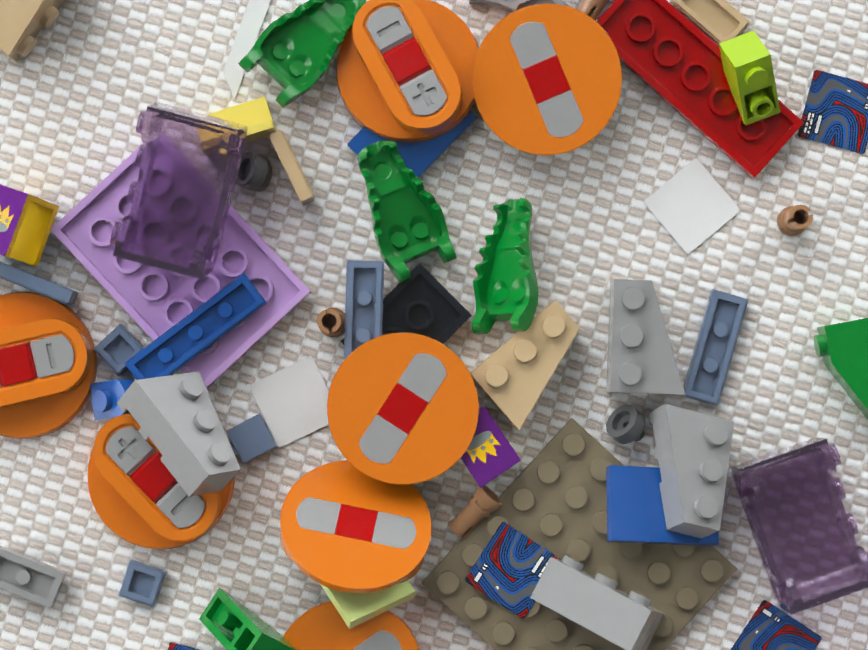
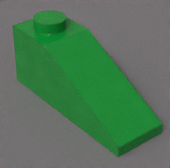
(846, 356)
(239, 627)

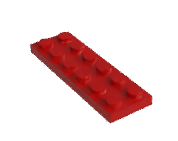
(690, 77)

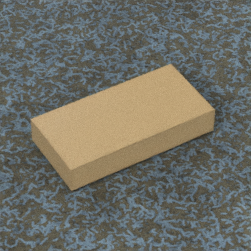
(713, 17)
(292, 167)

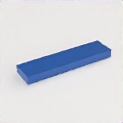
(197, 330)

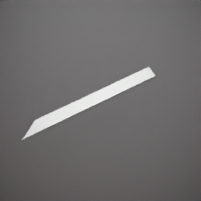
(244, 41)

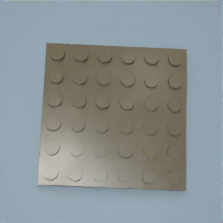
(564, 509)

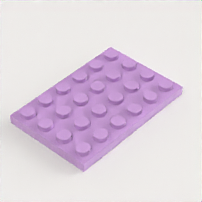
(162, 297)

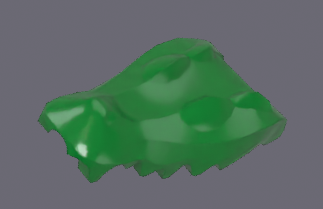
(302, 44)
(402, 211)
(506, 277)

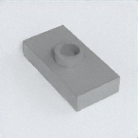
(30, 578)

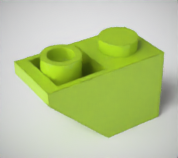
(750, 77)

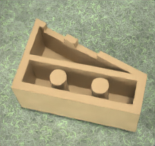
(22, 23)
(526, 362)

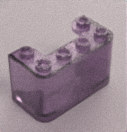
(180, 190)
(802, 524)

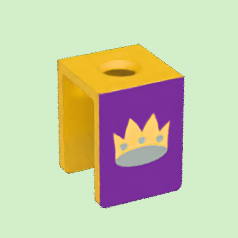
(24, 225)
(488, 451)

